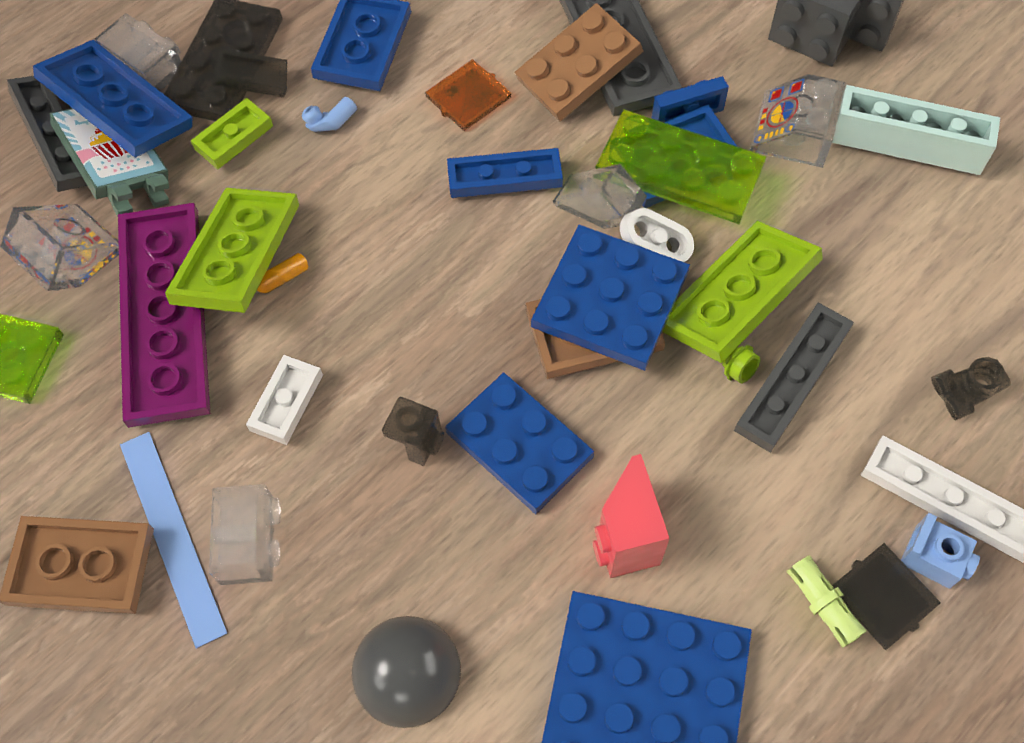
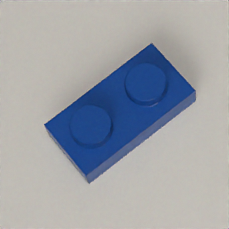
(684, 100)

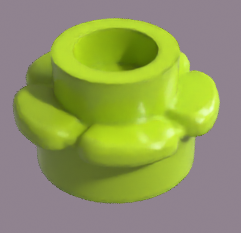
(741, 364)

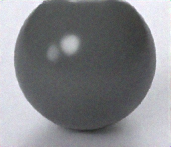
(406, 671)

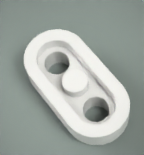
(655, 232)

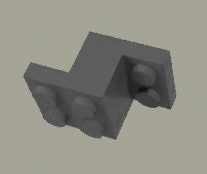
(825, 26)

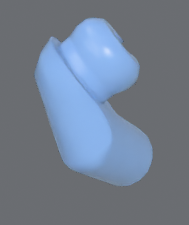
(330, 120)

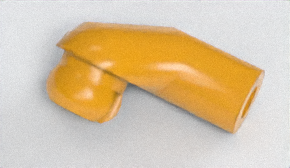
(283, 273)

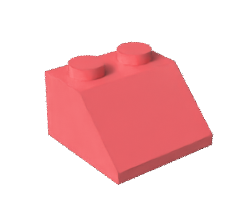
(631, 524)

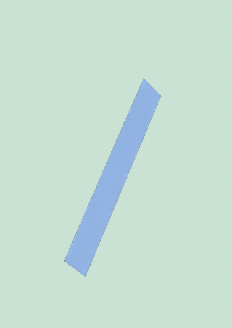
(173, 540)

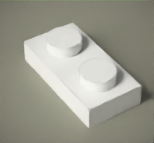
(284, 399)

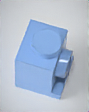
(926, 554)

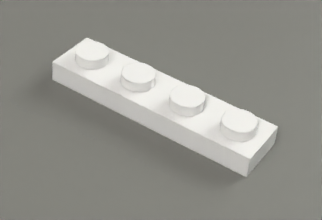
(947, 496)

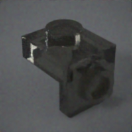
(416, 428)

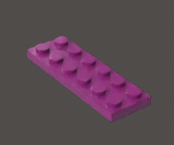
(160, 342)

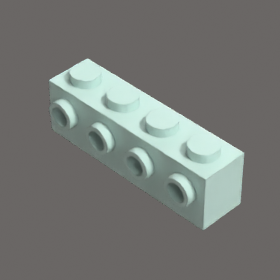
(916, 130)

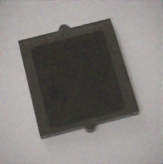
(885, 596)

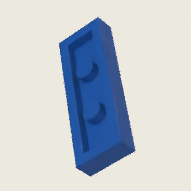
(504, 173)

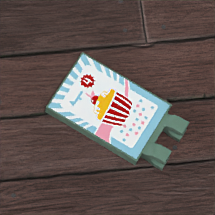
(107, 166)

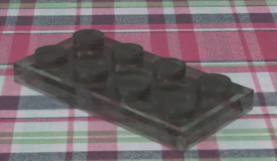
(227, 26)

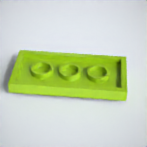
(233, 250)
(740, 290)

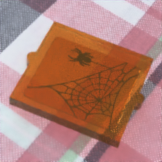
(468, 95)

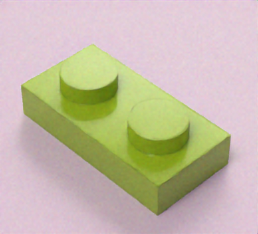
(232, 133)

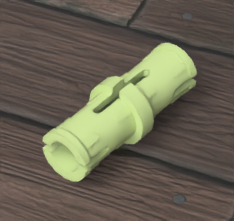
(826, 601)

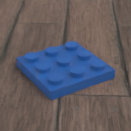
(610, 297)

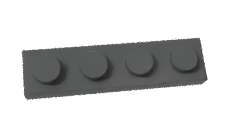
(34, 106)
(793, 377)

